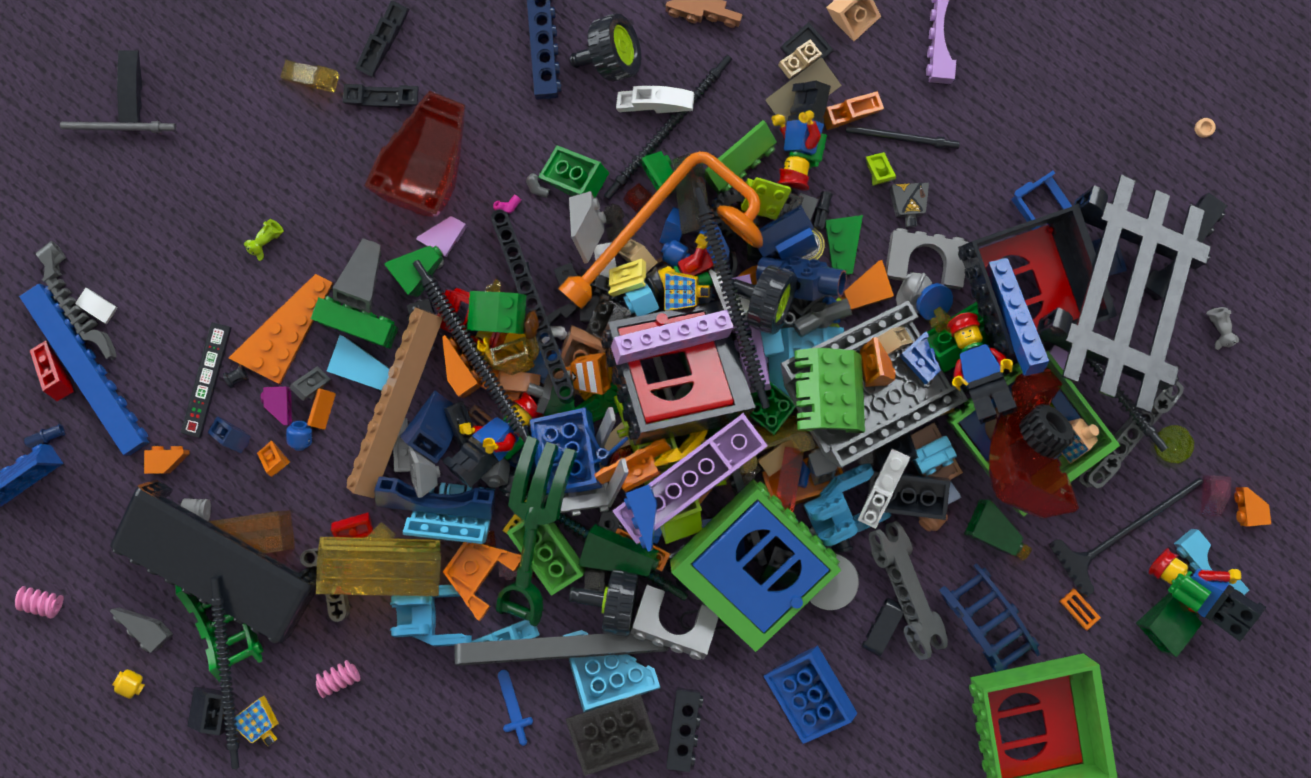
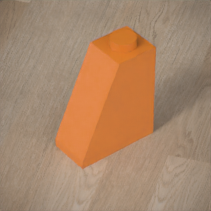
(869, 288)

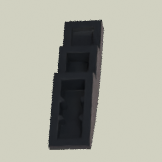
(382, 38)
(129, 86)

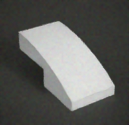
(96, 305)

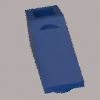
(644, 508)

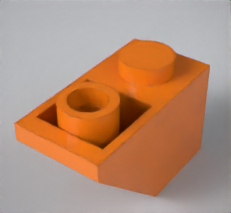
(163, 461)
(1251, 508)

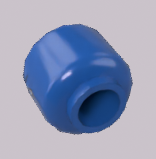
(674, 252)
(299, 435)

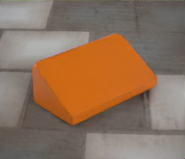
(321, 408)

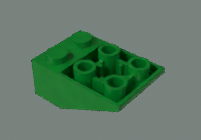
(780, 409)

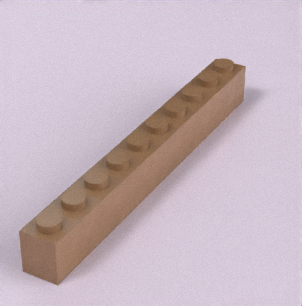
(394, 402)

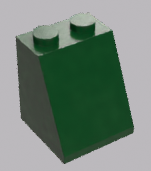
(994, 529)
(1170, 625)

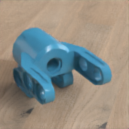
(830, 511)
(418, 618)

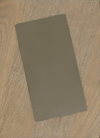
(783, 99)

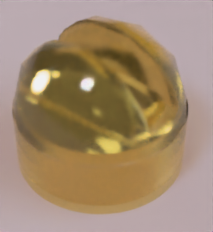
(1025, 552)

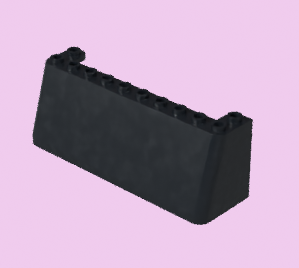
(192, 551)

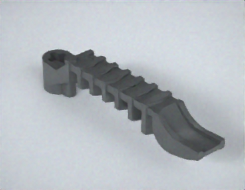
(51, 256)

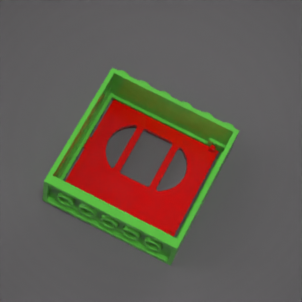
(1073, 718)

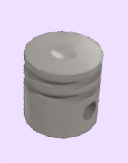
(198, 506)

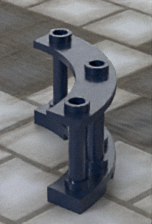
(979, 633)

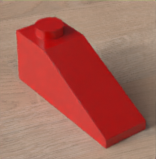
(50, 372)

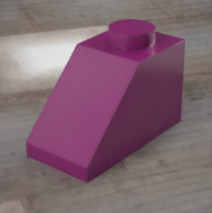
(278, 403)

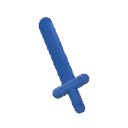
(517, 722)

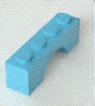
(1195, 549)

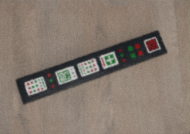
(206, 380)

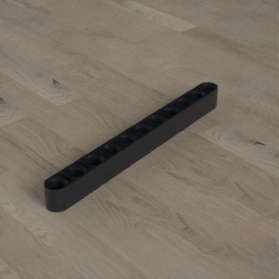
(522, 280)

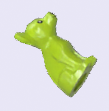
(269, 231)

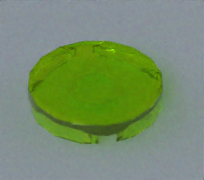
(1172, 436)

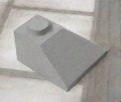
(423, 472)

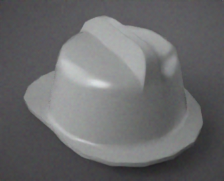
(912, 288)

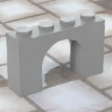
(902, 245)
(647, 626)

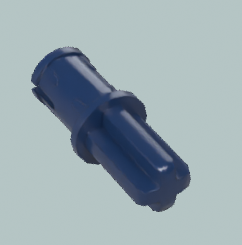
(44, 436)

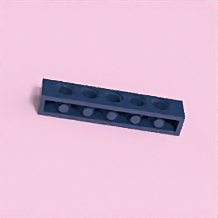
(542, 88)

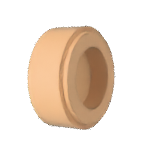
(1205, 127)

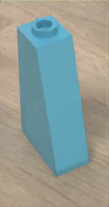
(357, 364)

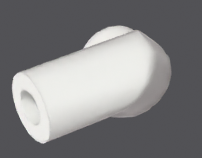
(558, 331)

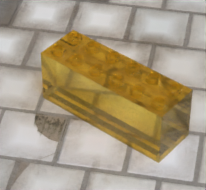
(378, 566)

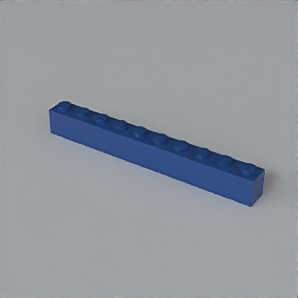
(84, 370)

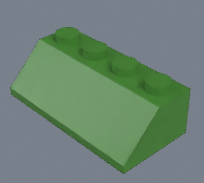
(743, 155)
(553, 556)

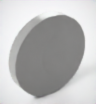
(840, 589)

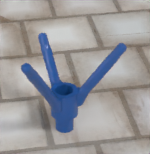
(602, 454)

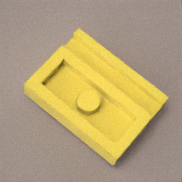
(627, 277)

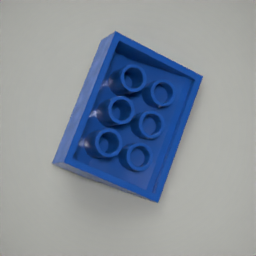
(569, 431)
(27, 471)
(811, 695)

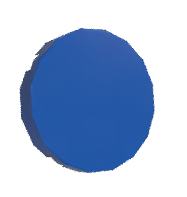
(932, 297)

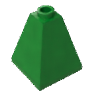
(407, 275)

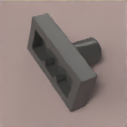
(542, 393)

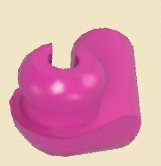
(509, 206)

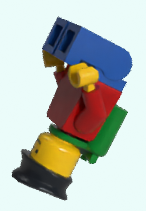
(696, 265)

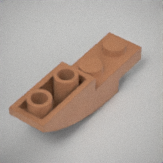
(695, 10)

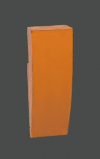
(852, 110)

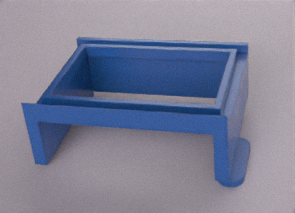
(1028, 187)

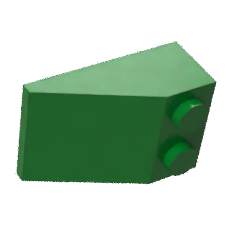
(573, 172)
(496, 312)

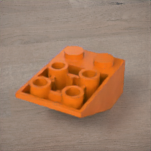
(458, 372)

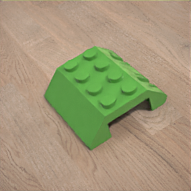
(833, 390)

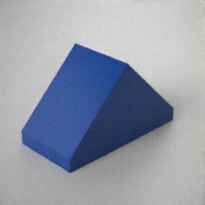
(672, 227)

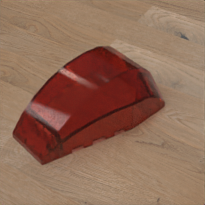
(422, 158)
(1026, 477)

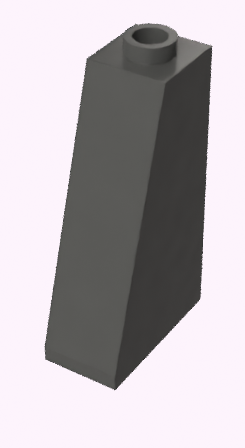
(359, 277)

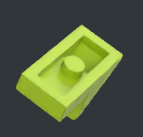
(880, 169)

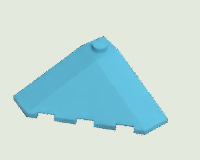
(610, 678)

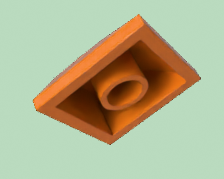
(876, 364)

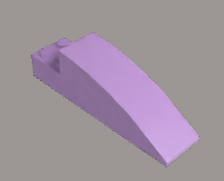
(699, 472)

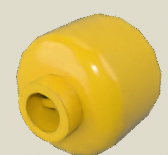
(128, 683)

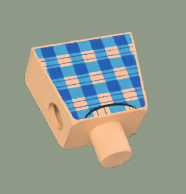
(1084, 439)

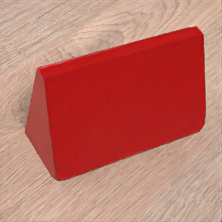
(353, 527)

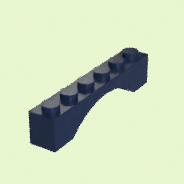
(398, 495)

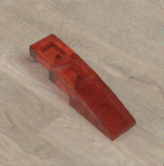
(789, 478)

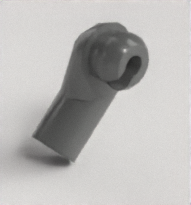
(535, 188)

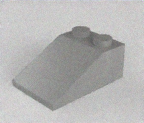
(586, 223)

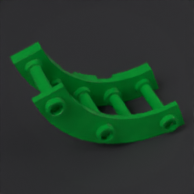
(207, 632)

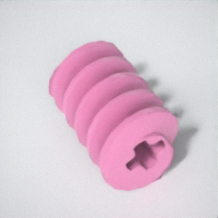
(37, 603)
(337, 679)

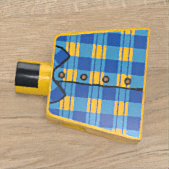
(683, 290)
(257, 722)

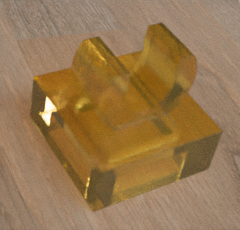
(940, 321)

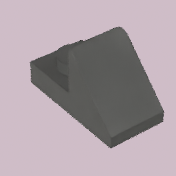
(308, 384)

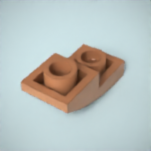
(517, 382)

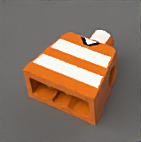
(590, 373)

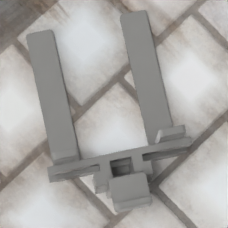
(603, 496)

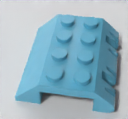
(448, 526)

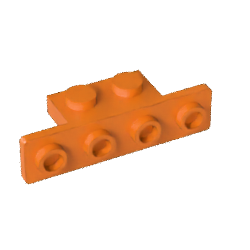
(639, 465)

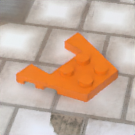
(471, 567)

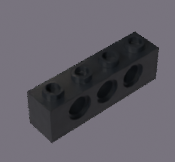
(677, 760)

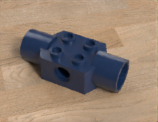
(813, 276)

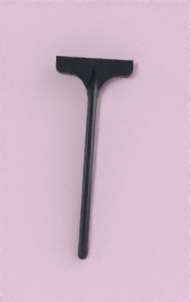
(1077, 563)

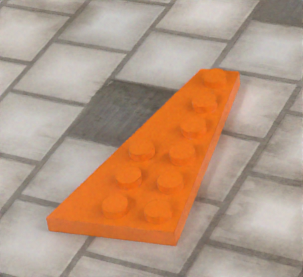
(280, 337)

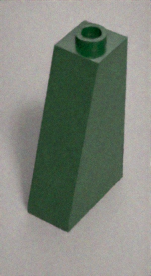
(615, 552)

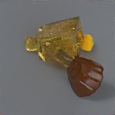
(515, 355)

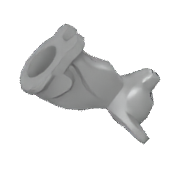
(1222, 322)

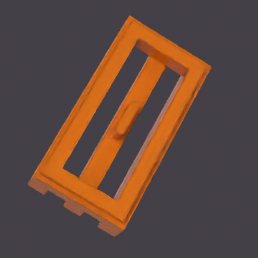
(1068, 596)

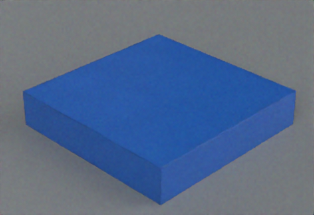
(798, 245)

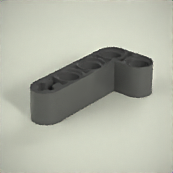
(330, 599)

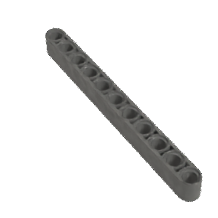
(551, 648)

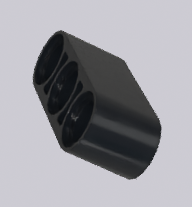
(884, 627)

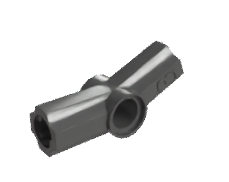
(822, 316)

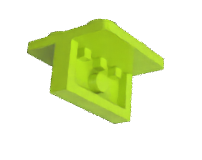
(771, 197)

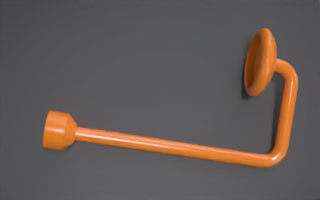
(579, 288)

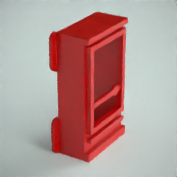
(456, 297)

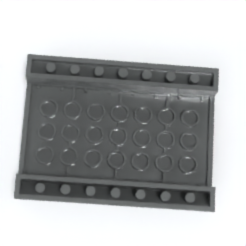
(887, 409)

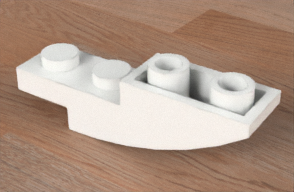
(655, 98)
(883, 488)

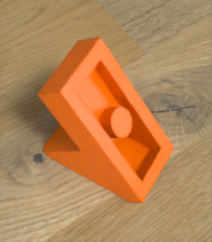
(272, 458)

